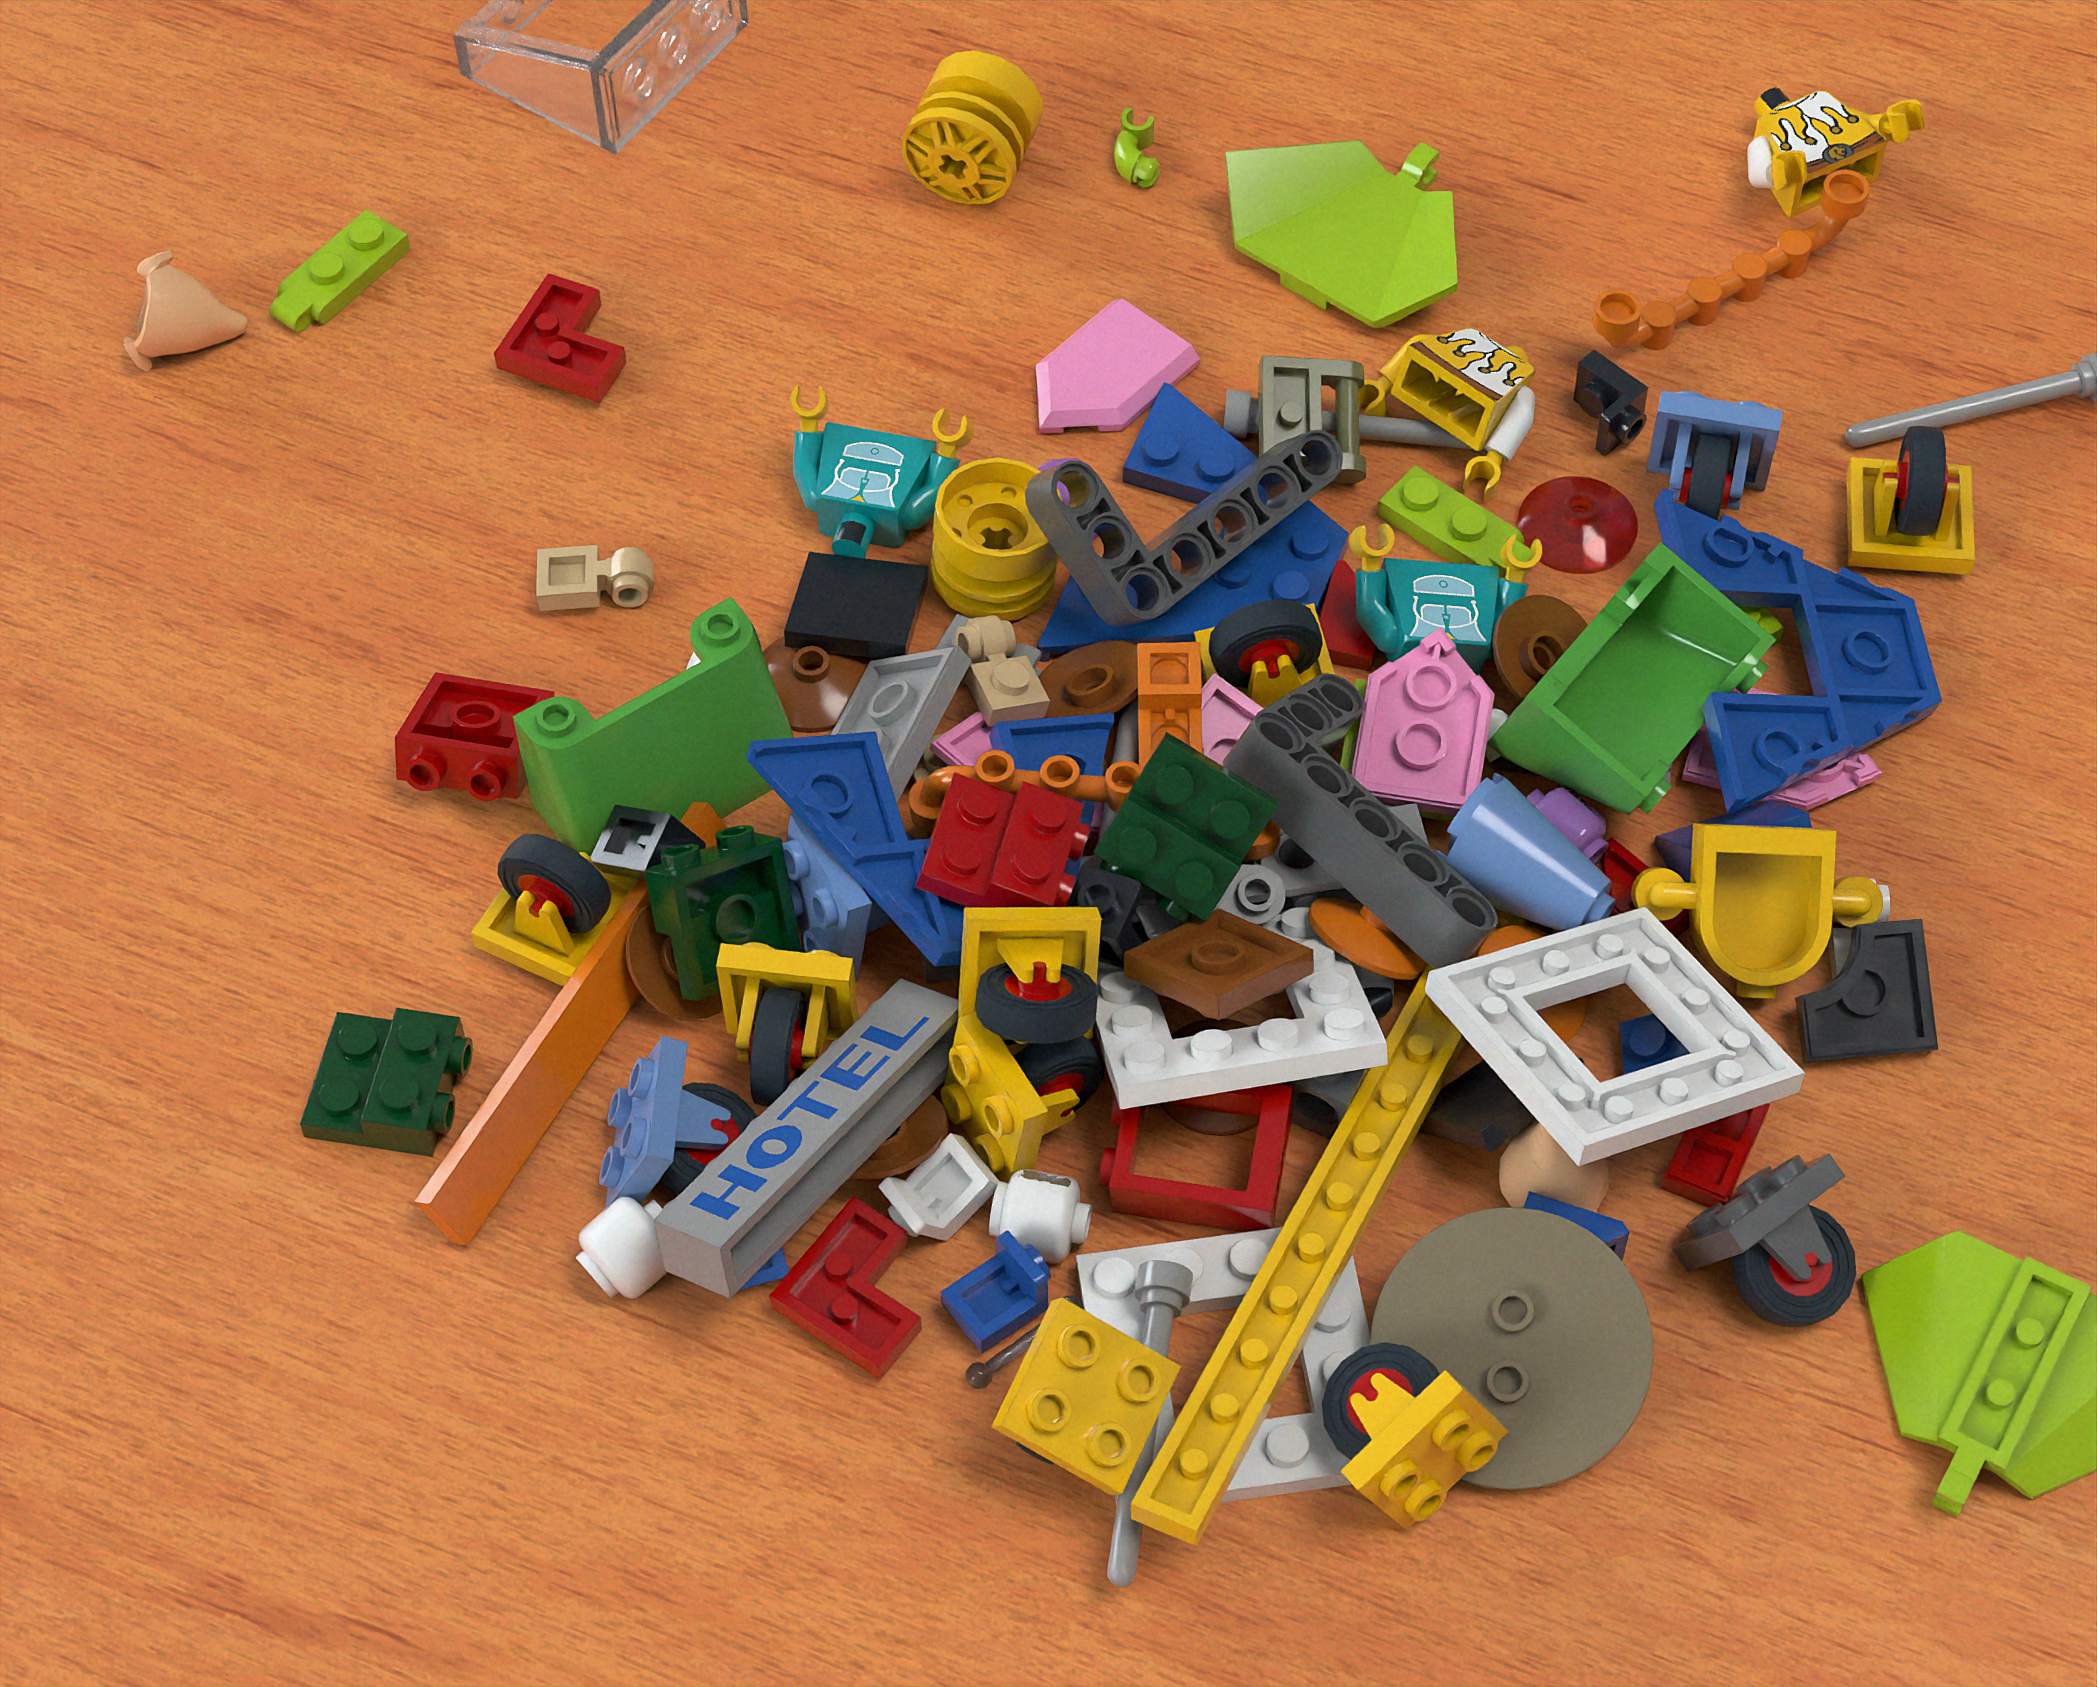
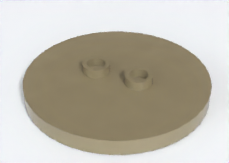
(1534, 1328)

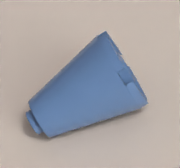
(1524, 860)

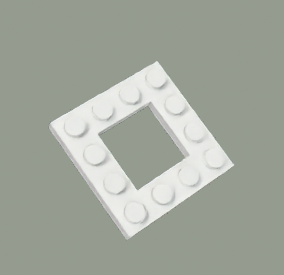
(1330, 1036)
(1730, 1059)
(1287, 1451)

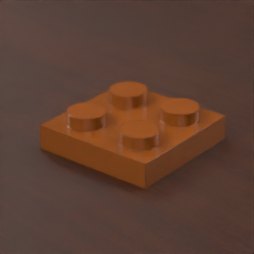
(1218, 964)

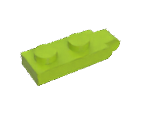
(339, 272)
(1448, 522)

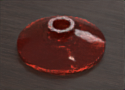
(1577, 541)

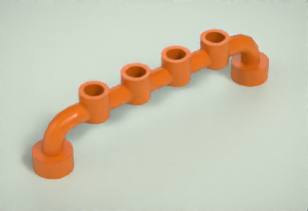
(1626, 324)
(1058, 775)

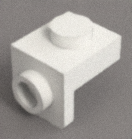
(941, 1191)

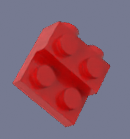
(465, 737)
(1003, 846)

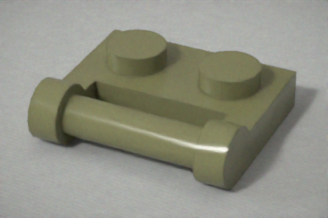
(1292, 405)

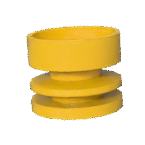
(972, 127)
(987, 544)

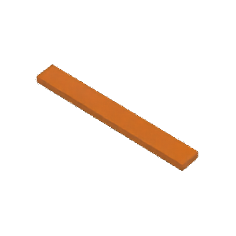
(543, 1070)

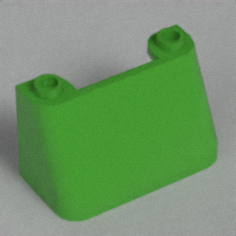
(1635, 686)
(662, 747)

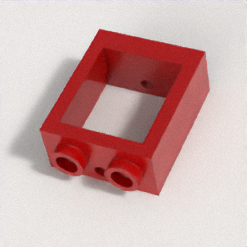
(1202, 1203)

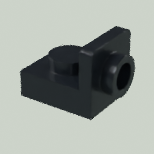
(1612, 397)
(636, 838)
(1117, 902)

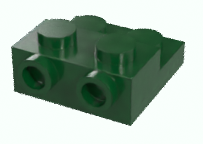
(1184, 829)
(720, 896)
(388, 1081)

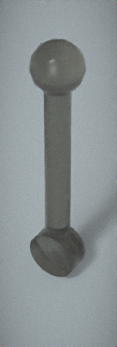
(980, 1374)

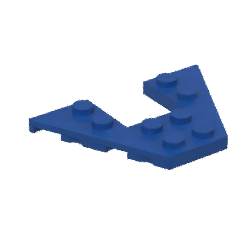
(1189, 459)
(1857, 644)
(849, 805)

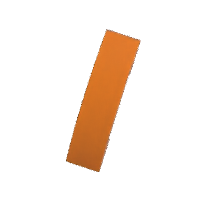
(1169, 695)

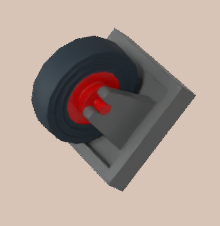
(1784, 1254)

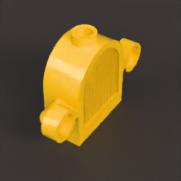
(1760, 900)

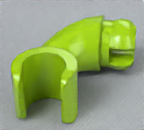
(1127, 155)

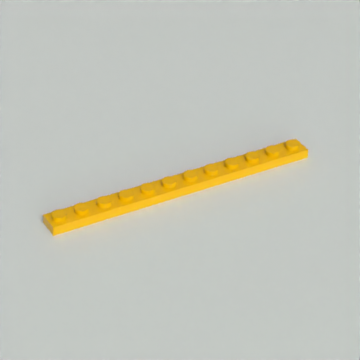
(1300, 1272)

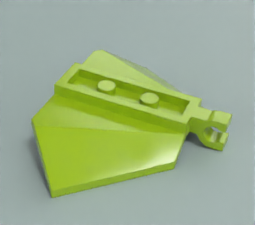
(1346, 226)
(1989, 1363)

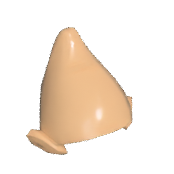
(178, 314)
(1542, 1166)

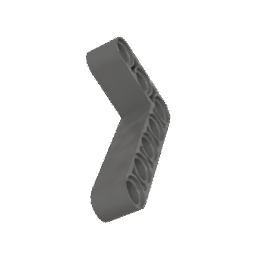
(1190, 537)
(1351, 830)

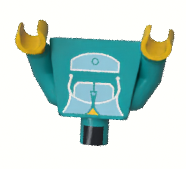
(870, 481)
(1416, 597)

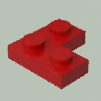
(551, 344)
(835, 1292)

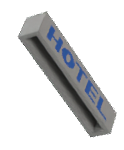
(809, 1140)

